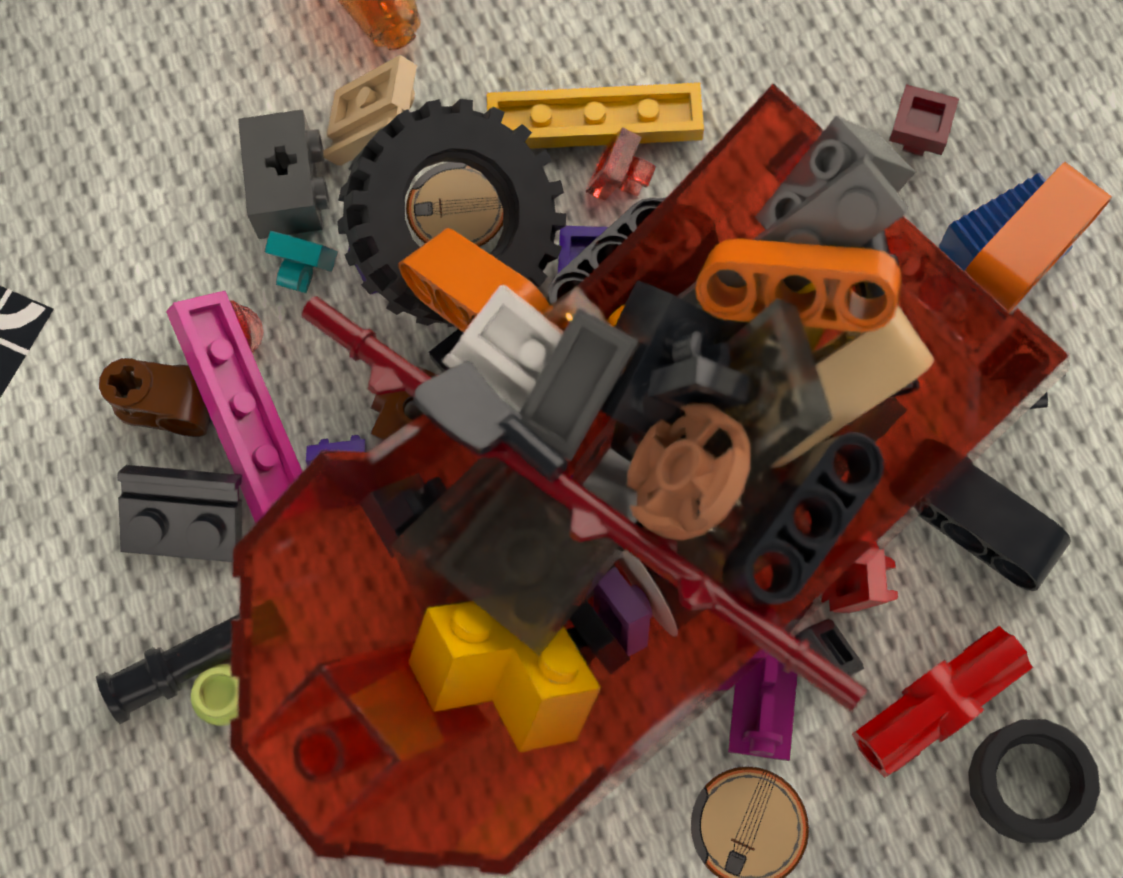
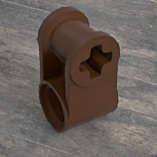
(165, 399)

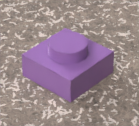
(623, 611)

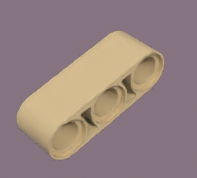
(863, 371)

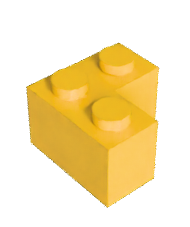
(473, 659)

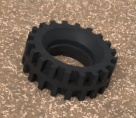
(432, 135)

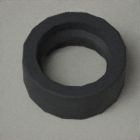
(1074, 756)

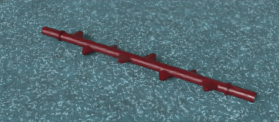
(596, 519)

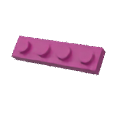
(236, 398)

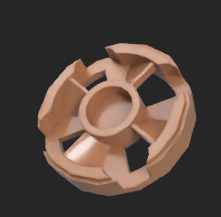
(685, 471)

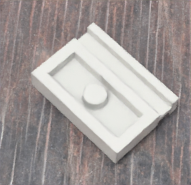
(508, 346)

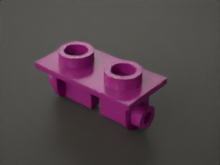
(764, 711)

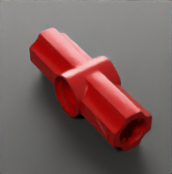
(942, 701)

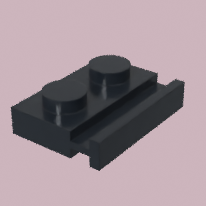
(179, 512)

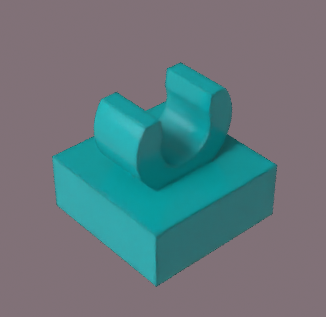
(299, 260)

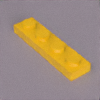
(598, 113)

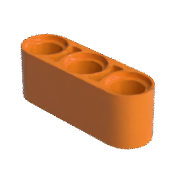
(1037, 235)
(827, 267)
(461, 278)

